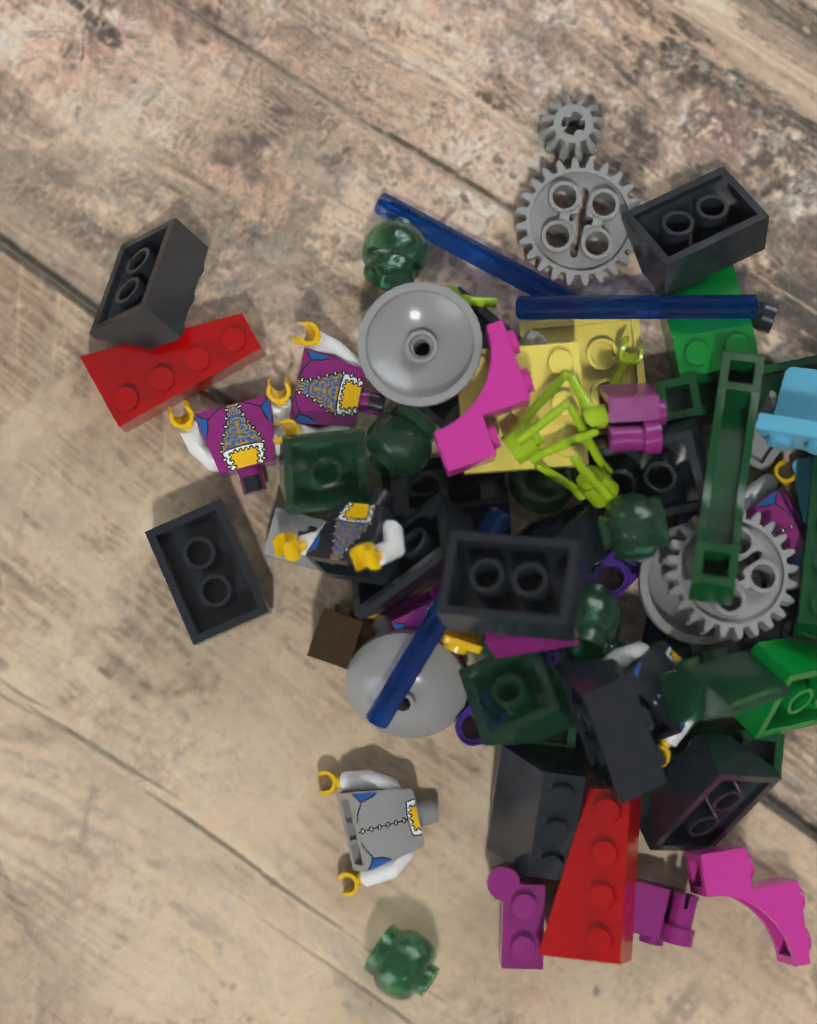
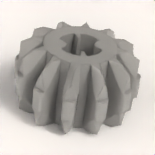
(558, 120)

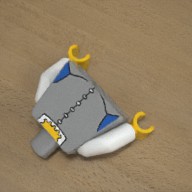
(379, 825)

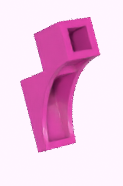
(468, 440)
(775, 901)

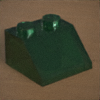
(322, 470)
(718, 686)
(516, 699)

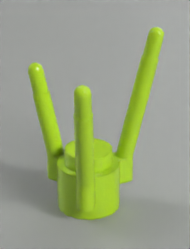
(524, 438)
(593, 481)

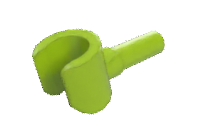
(475, 300)
(626, 360)
(592, 416)

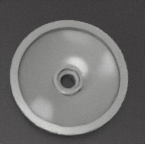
(414, 316)
(660, 608)
(433, 699)

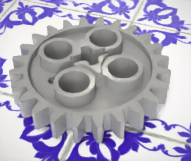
(544, 215)
(751, 604)

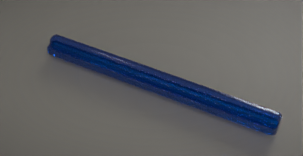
(470, 249)
(638, 307)
(422, 644)

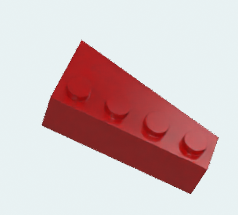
(146, 382)
(598, 885)

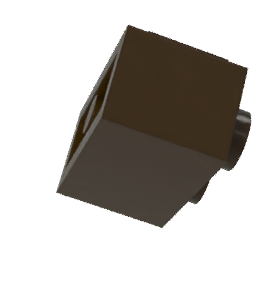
(336, 636)

